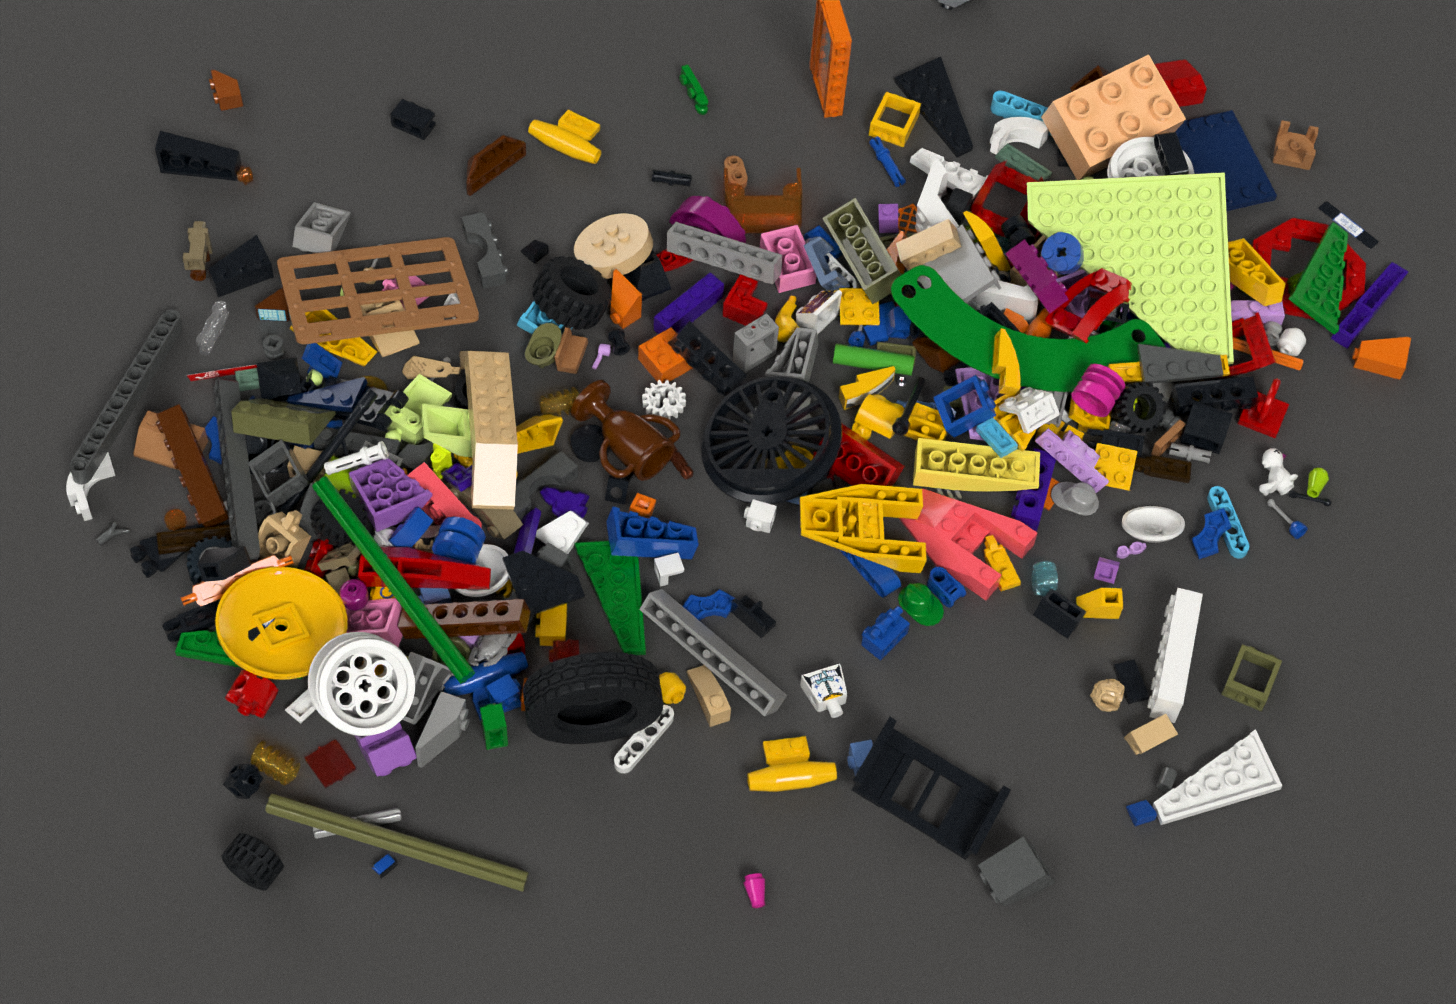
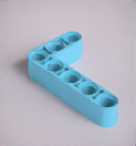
(1010, 105)

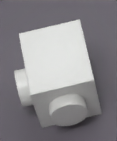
(760, 516)

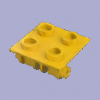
(857, 308)
(1116, 465)

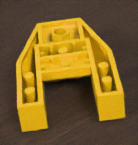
(854, 523)

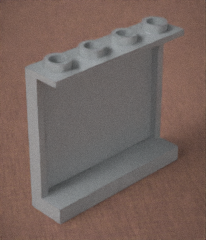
(964, 268)

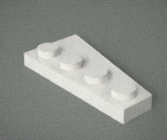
(956, 177)

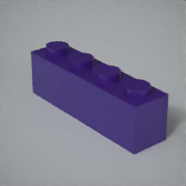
(690, 304)

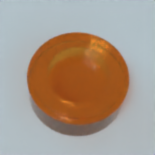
(175, 519)

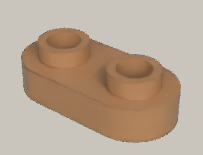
(736, 170)

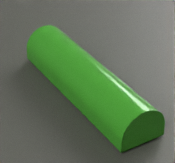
(873, 359)

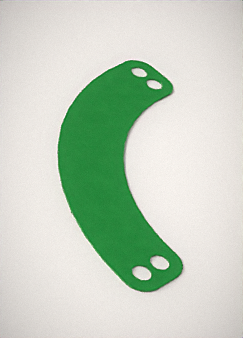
(1042, 362)

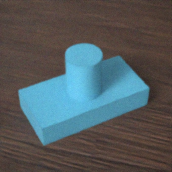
(996, 437)

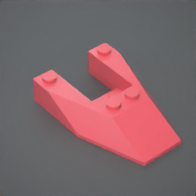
(956, 531)

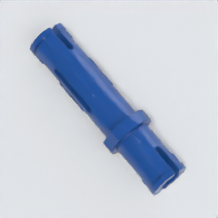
(883, 155)

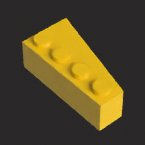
(1253, 274)

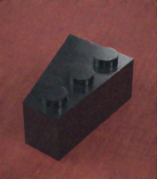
(241, 268)

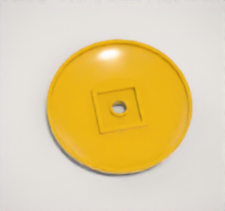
(295, 600)

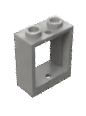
(755, 344)

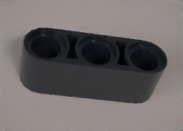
(1170, 154)

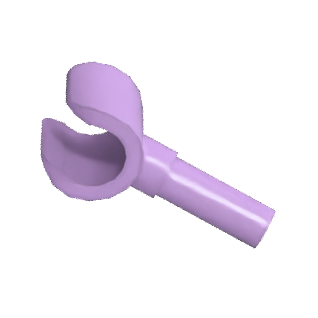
(604, 350)

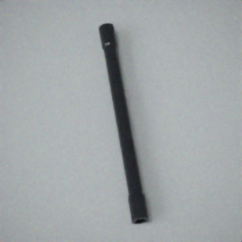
(362, 406)

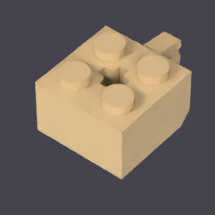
(283, 537)

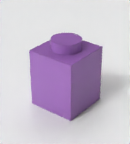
(888, 218)

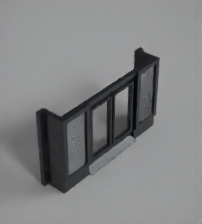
(970, 812)

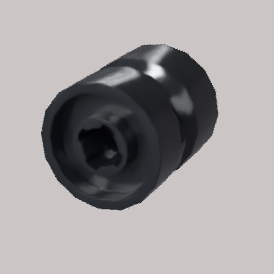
(1017, 230)

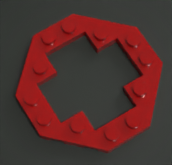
(1280, 239)

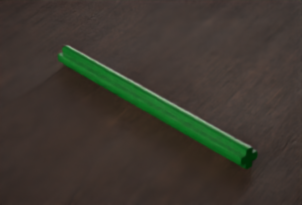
(393, 580)

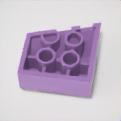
(387, 493)

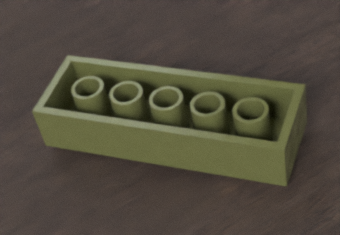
(863, 249)

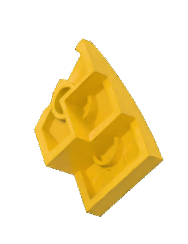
(1011, 424)

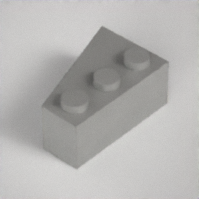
(797, 356)
(429, 680)

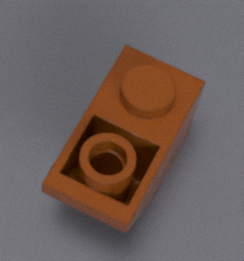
(227, 91)

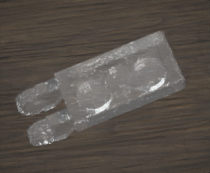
(212, 328)

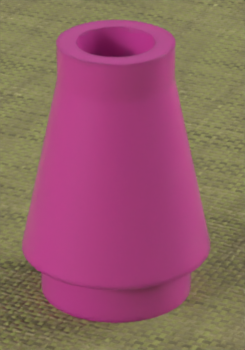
(755, 889)

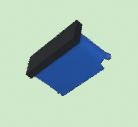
(385, 865)

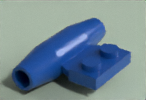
(483, 676)

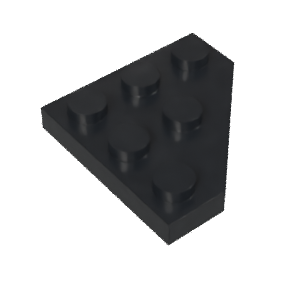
(541, 583)

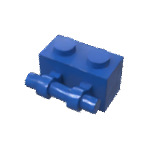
(885, 633)

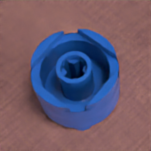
(1072, 247)

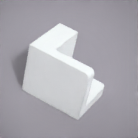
(667, 566)

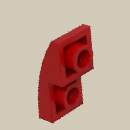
(672, 261)

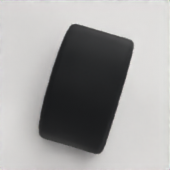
(959, 203)

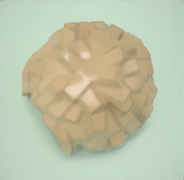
(1107, 694)

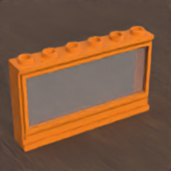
(830, 56)

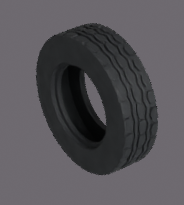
(592, 698)

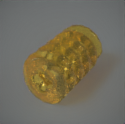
(559, 402)
(273, 764)

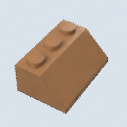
(151, 443)

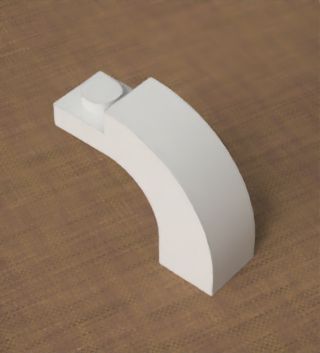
(1018, 130)
(78, 493)

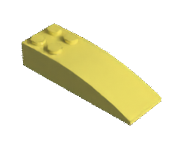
(973, 467)

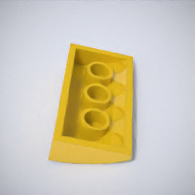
(988, 241)

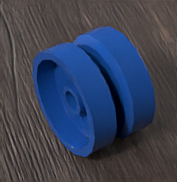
(459, 539)

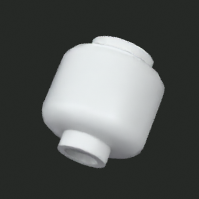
(1292, 341)

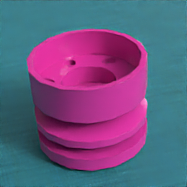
(1098, 390)

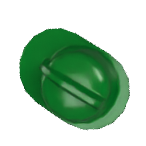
(921, 604)

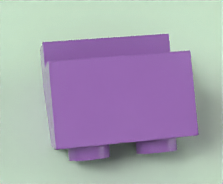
(387, 750)

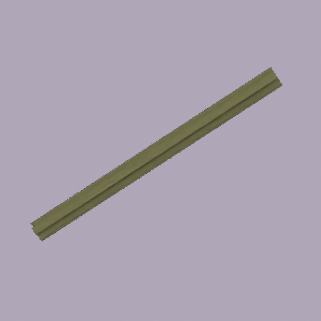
(397, 842)

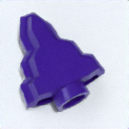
(565, 501)

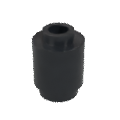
(950, 375)

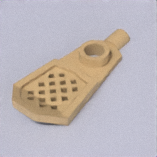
(428, 368)

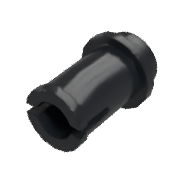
(308, 386)

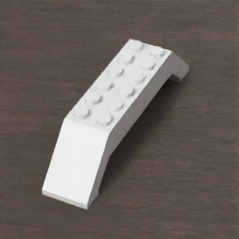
(932, 211)

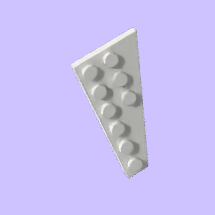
(1227, 779)

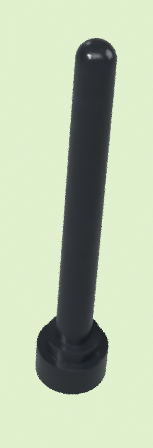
(902, 425)

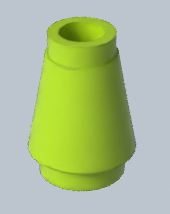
(1316, 481)

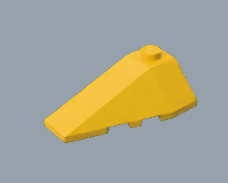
(351, 349)
(538, 432)

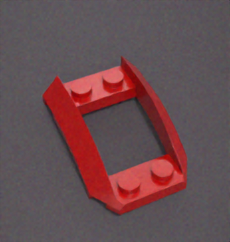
(1007, 177)
(1080, 328)
(1258, 344)

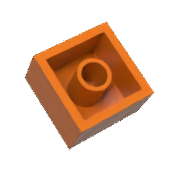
(660, 358)

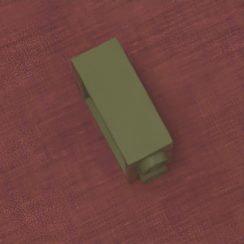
(1243, 693)

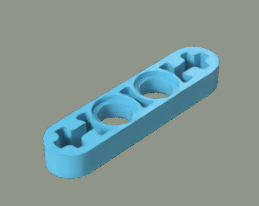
(1230, 539)

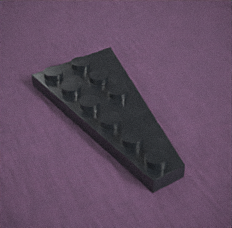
(939, 106)

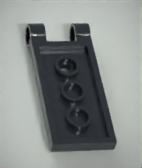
(375, 415)

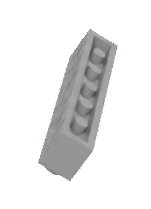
(724, 253)

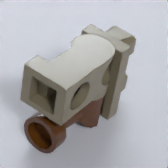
(199, 251)

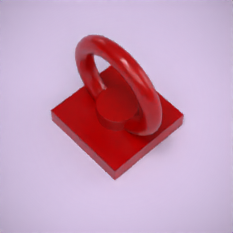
(1267, 412)

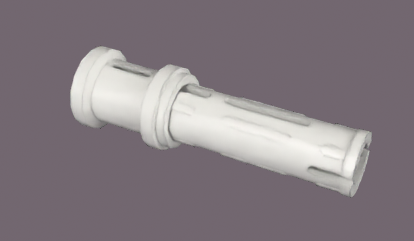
(365, 456)

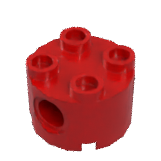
(252, 694)

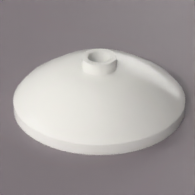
(1153, 524)
(490, 557)

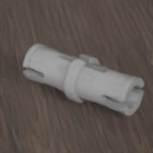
(1190, 453)

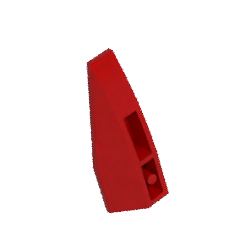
(428, 570)

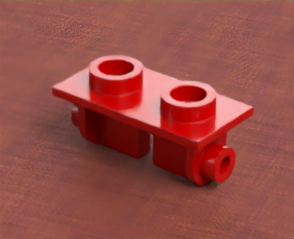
(319, 550)

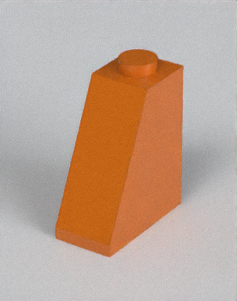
(1383, 356)

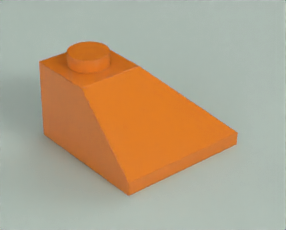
(625, 301)

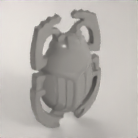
(489, 647)

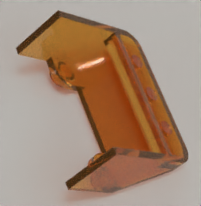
(764, 213)

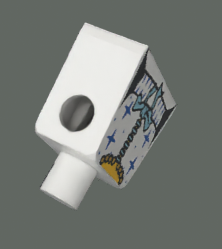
(826, 689)

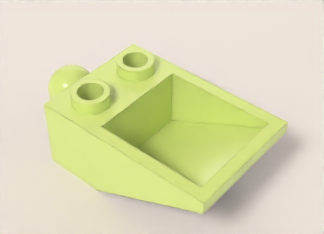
(408, 421)
(447, 428)

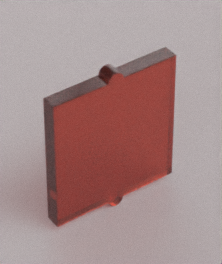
(330, 763)

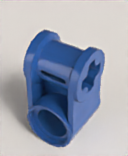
(948, 589)

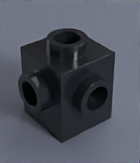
(243, 780)

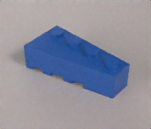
(649, 537)

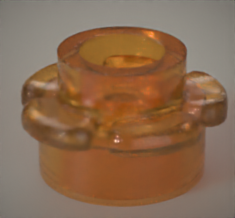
(245, 175)

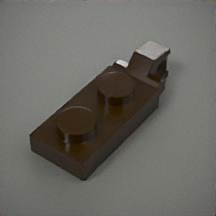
(1164, 468)

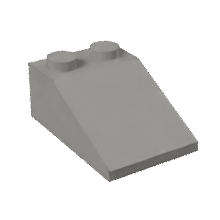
(320, 228)
(442, 727)

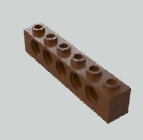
(472, 618)

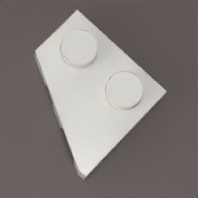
(563, 531)

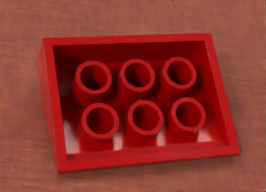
(1183, 82)

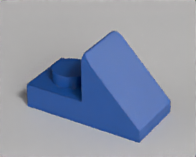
(321, 361)

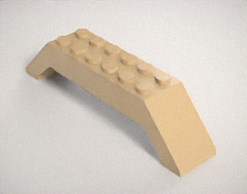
(491, 428)

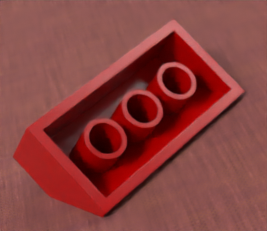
(863, 462)

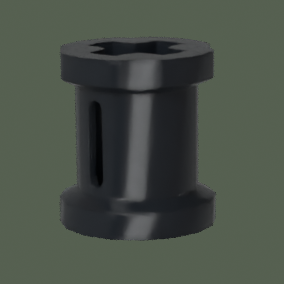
(618, 340)

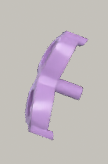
(1135, 548)

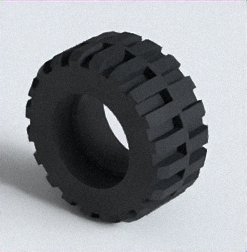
(571, 293)

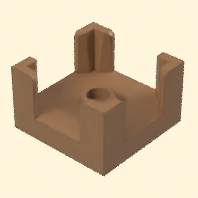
(1294, 148)

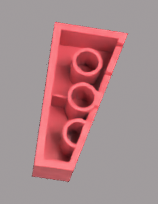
(443, 501)

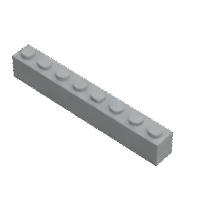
(713, 652)

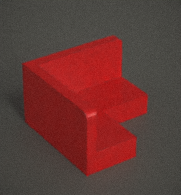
(741, 305)

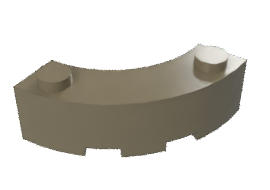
(500, 522)

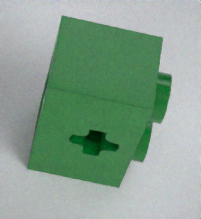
(494, 726)

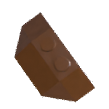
(493, 161)

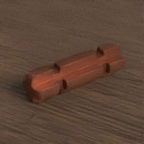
(681, 464)

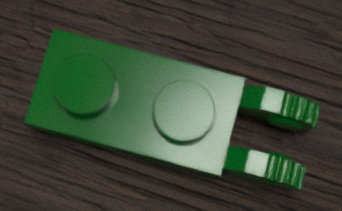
(694, 89)

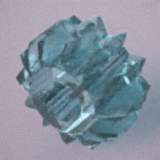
(1044, 577)

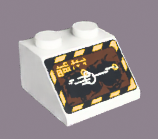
(820, 310)

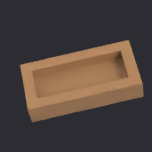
(1170, 436)

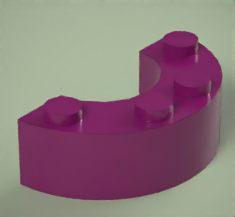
(709, 216)

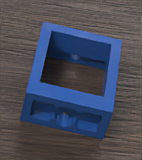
(986, 412)

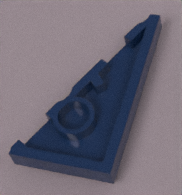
(336, 397)

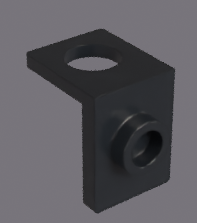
(621, 483)

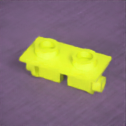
(440, 459)

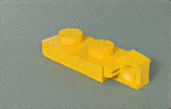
(998, 559)

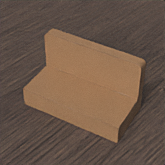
(570, 352)

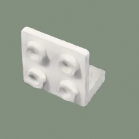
(1032, 408)

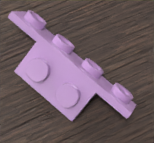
(1074, 456)

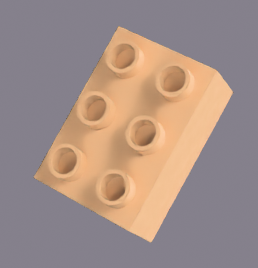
(1110, 112)

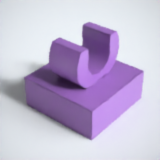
(1106, 570)

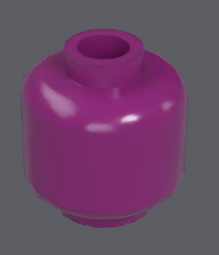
(354, 594)

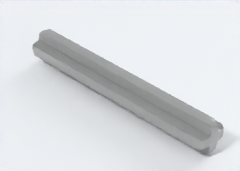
(376, 818)

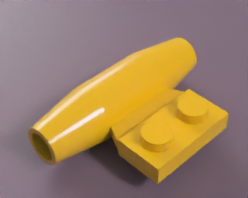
(569, 136)
(790, 767)

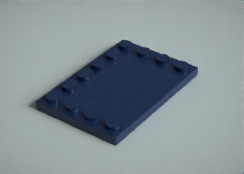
(1220, 146)

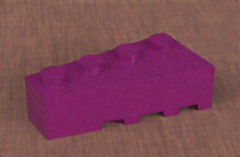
(1037, 276)

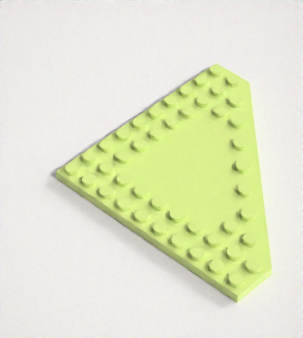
(1159, 236)

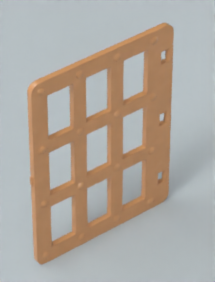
(371, 325)

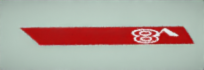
(219, 373)

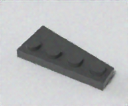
(1171, 365)

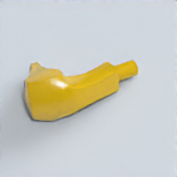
(784, 321)

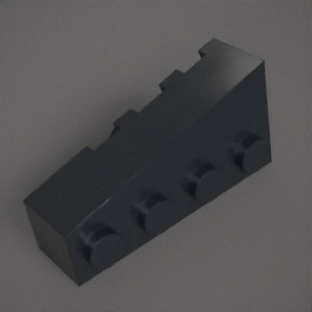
(196, 158)

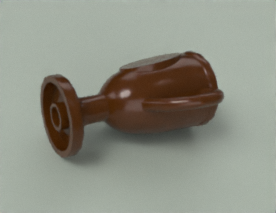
(628, 436)

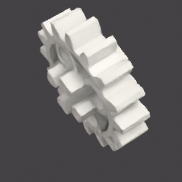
(675, 397)

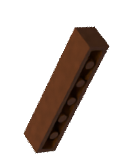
(192, 465)

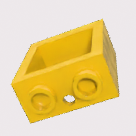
(897, 135)

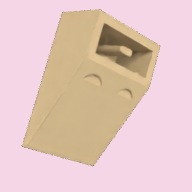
(391, 342)

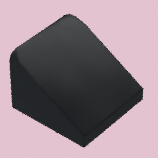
(535, 251)

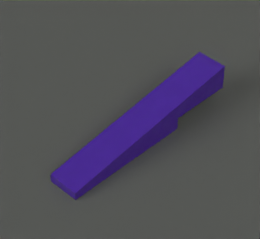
(1369, 305)

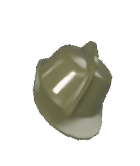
(543, 345)

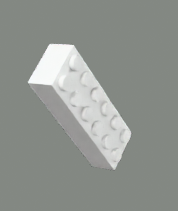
(1175, 654)

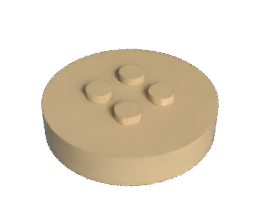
(614, 243)

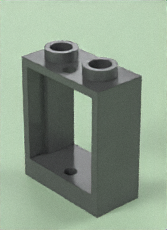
(262, 464)

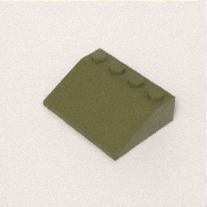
(280, 420)

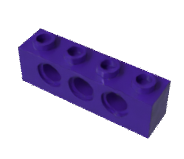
(1035, 498)

